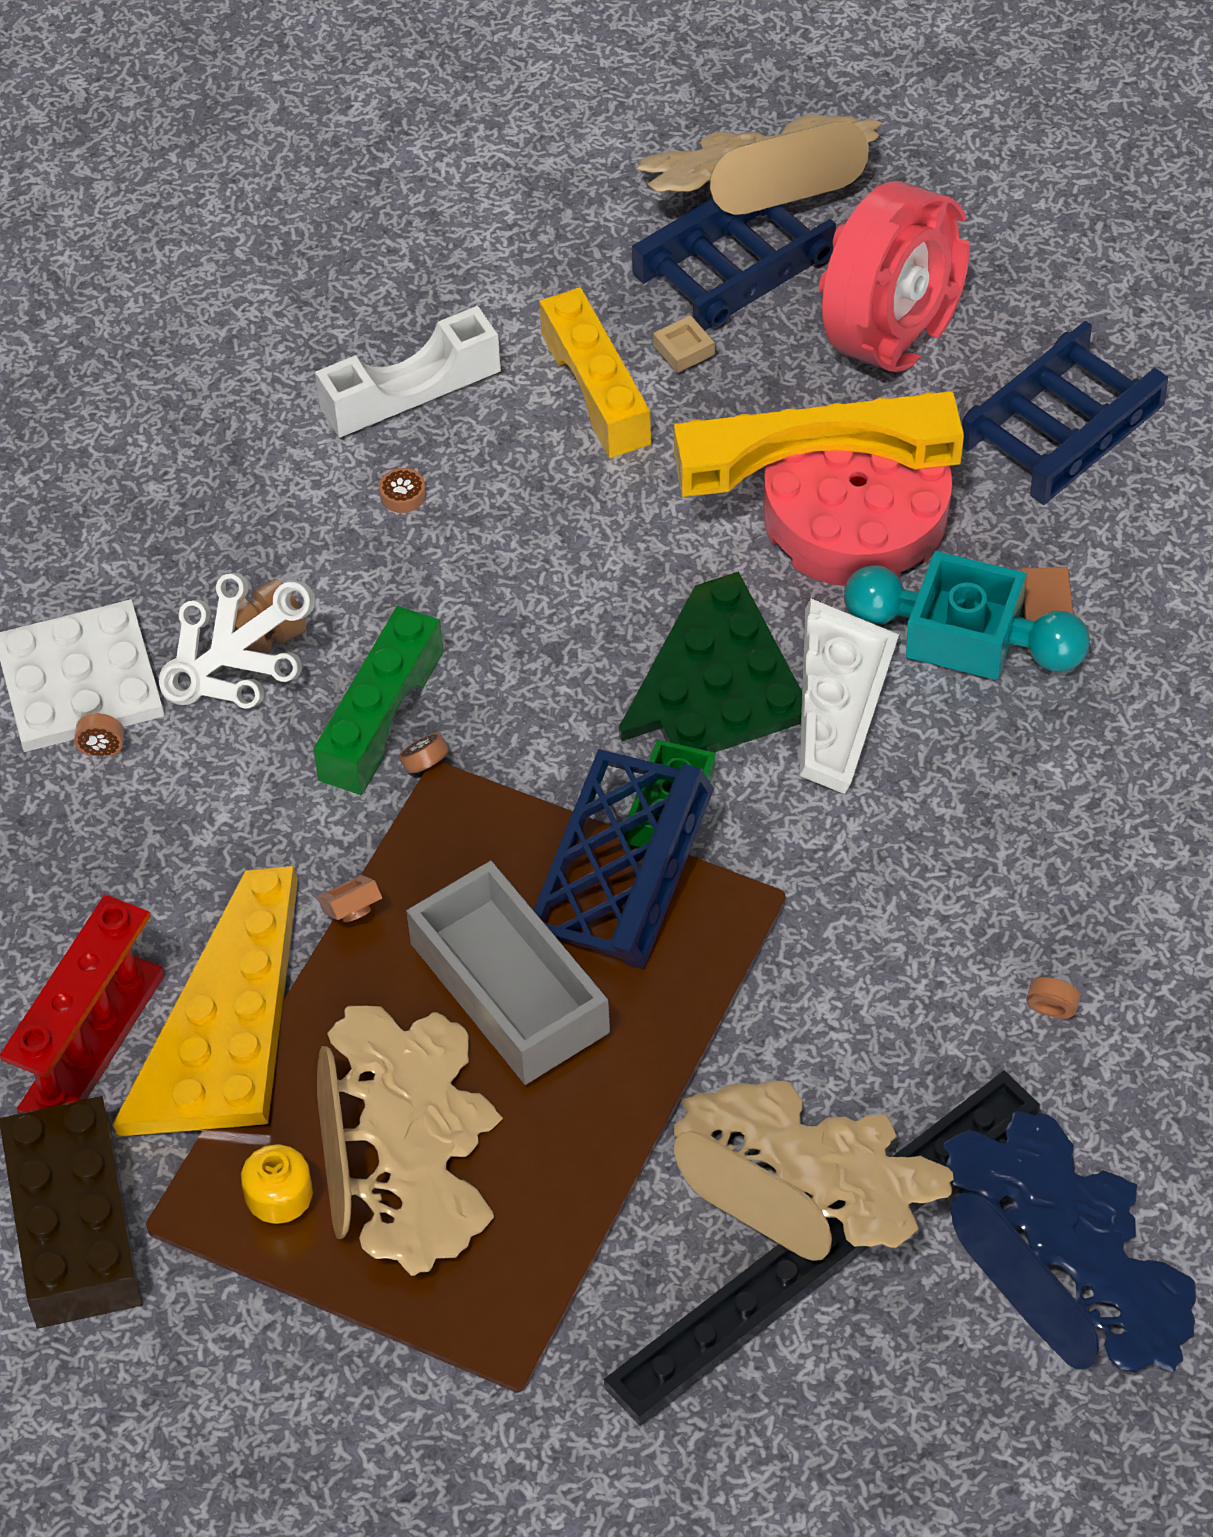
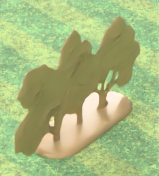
(765, 171)
(415, 1126)
(827, 1160)

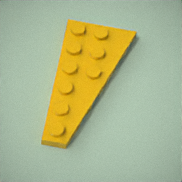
(223, 1034)

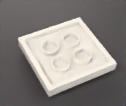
(78, 669)

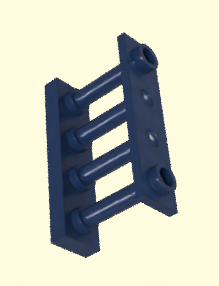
(707, 223)
(1077, 447)

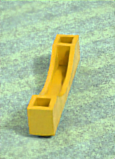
(910, 430)

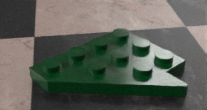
(716, 675)

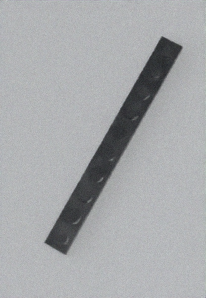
(782, 1277)

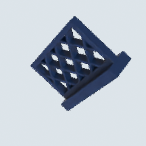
(662, 856)

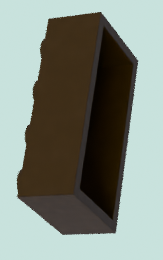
(69, 1212)

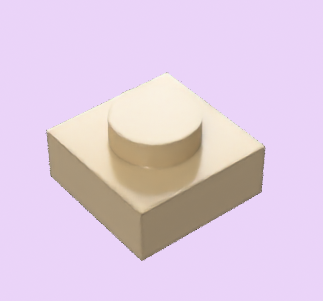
(683, 344)

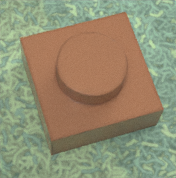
(350, 899)

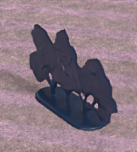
(1070, 1225)

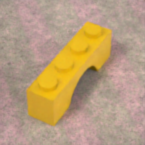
(610, 394)

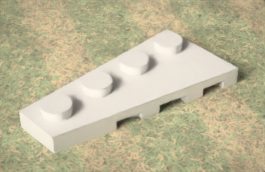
(840, 691)

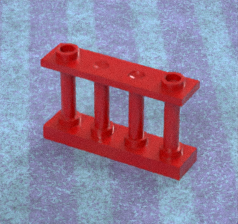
(84, 1008)

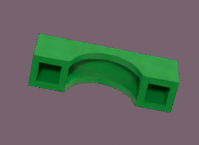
(358, 730)

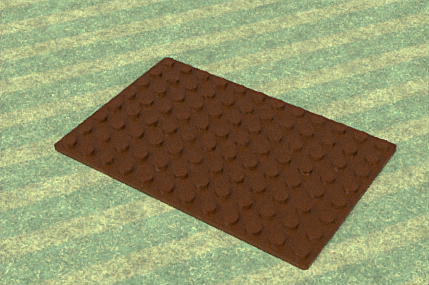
(565, 1140)

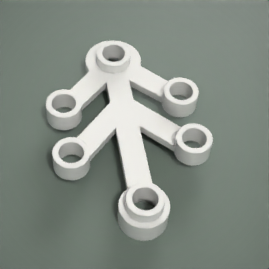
(230, 647)

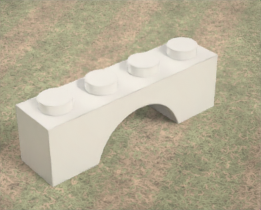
(456, 355)

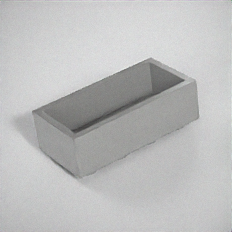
(508, 972)

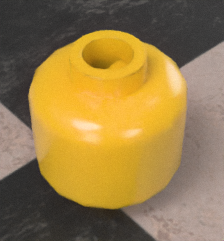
(276, 1183)

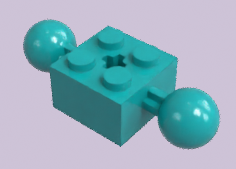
(967, 616)

